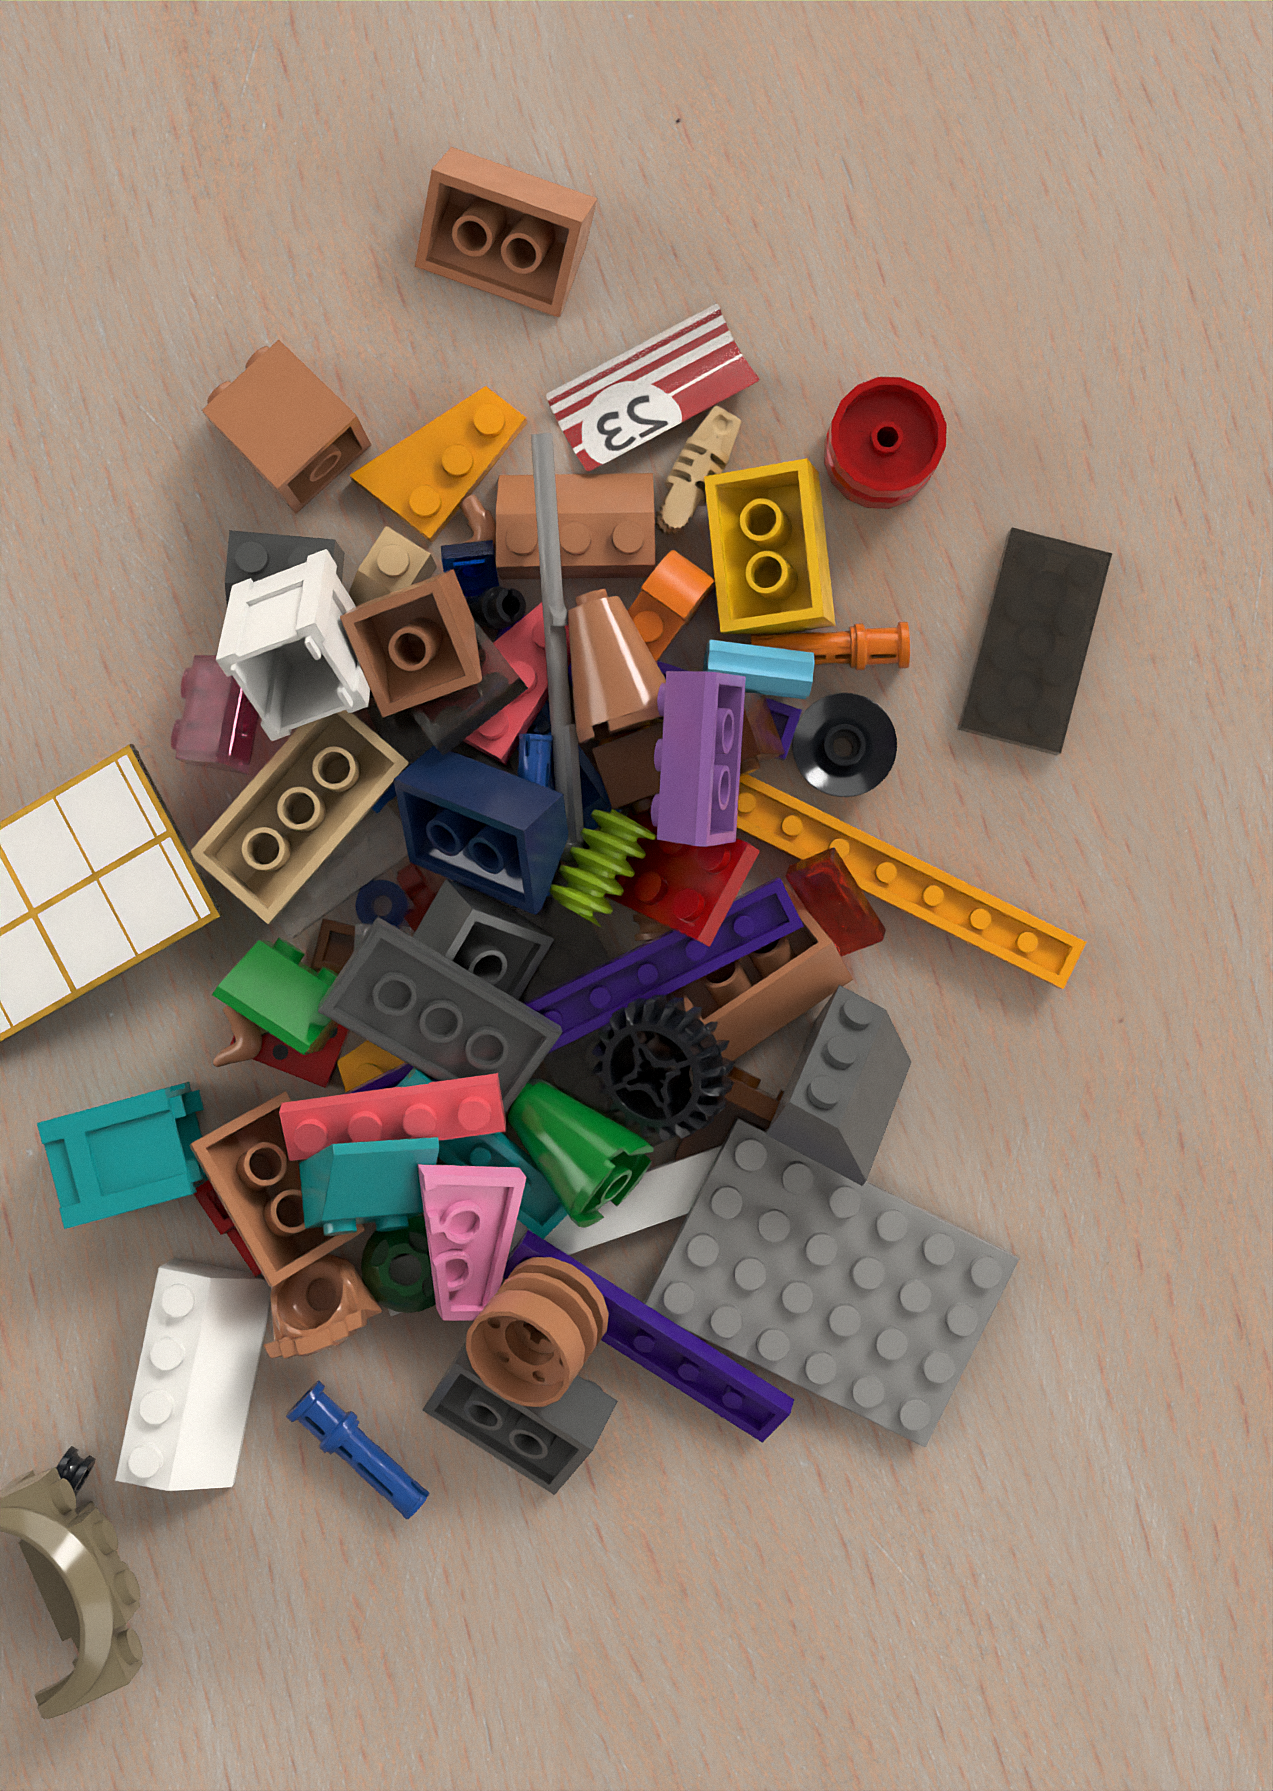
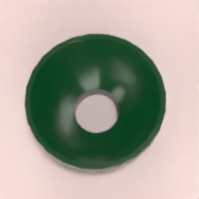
(376, 1272)

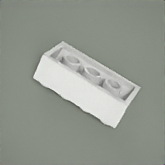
(195, 1377)

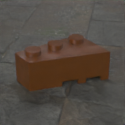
(629, 761)

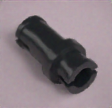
(497, 607)

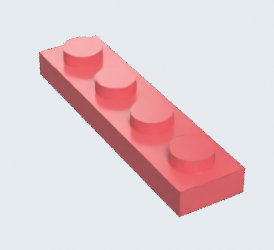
(421, 1111)

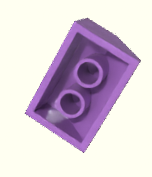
(699, 757)

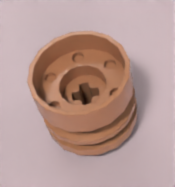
(537, 1331)

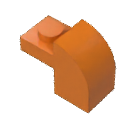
(669, 601)

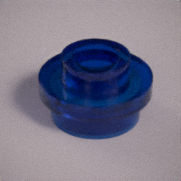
(375, 889)

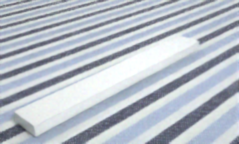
(658, 1197)

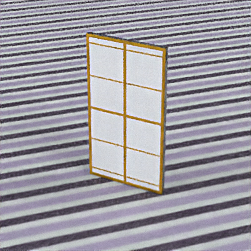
(91, 888)

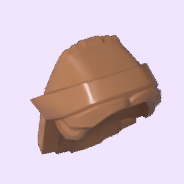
(318, 1308)

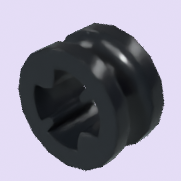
(75, 1469)

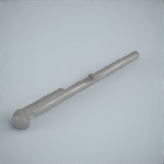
(555, 619)

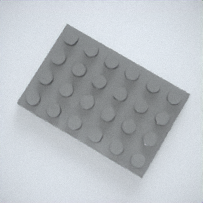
(830, 1283)

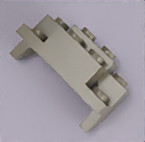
(81, 1583)

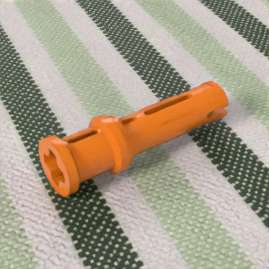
(857, 646)

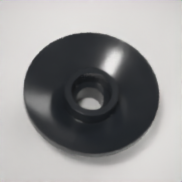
(860, 723)

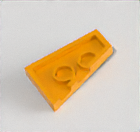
(442, 461)

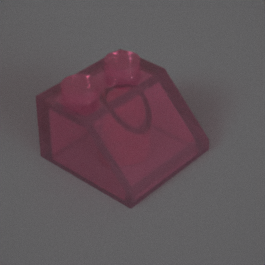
(216, 719)

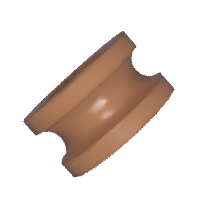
(648, 928)

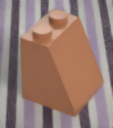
(287, 424)

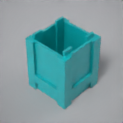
(124, 1154)

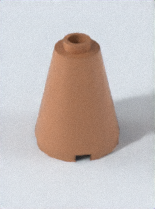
(611, 669)

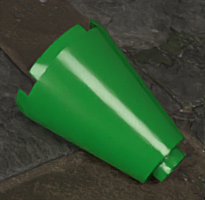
(578, 1151)

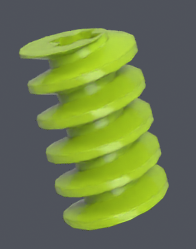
(600, 864)

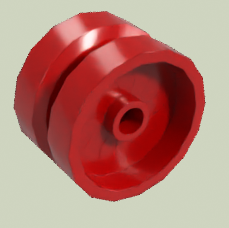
(880, 413)

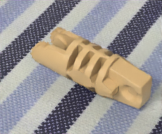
(702, 455)

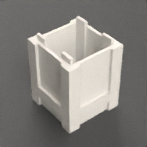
(291, 647)

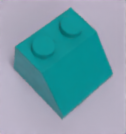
(365, 1184)

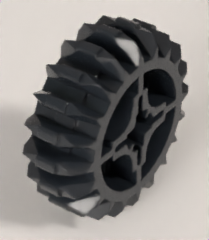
(663, 1038)

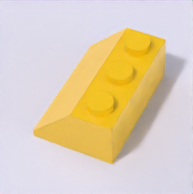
(769, 549)

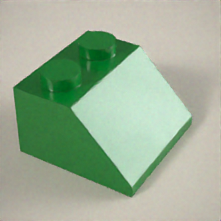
(280, 994)

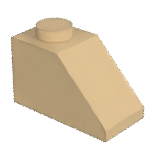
(390, 566)

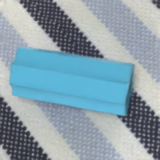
(765, 668)

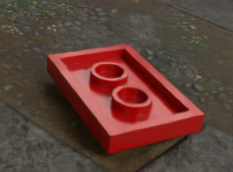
(684, 883)

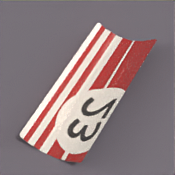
(651, 388)

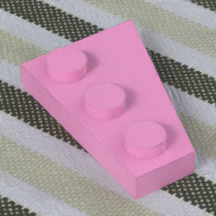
(469, 1232)

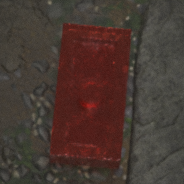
(836, 901)

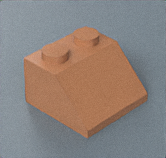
(415, 643)

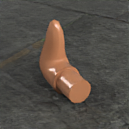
(479, 520)
(247, 1042)

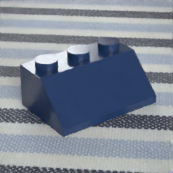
(482, 827)

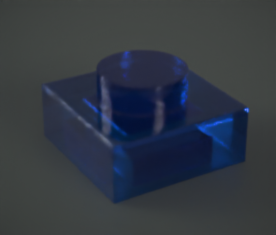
(473, 565)

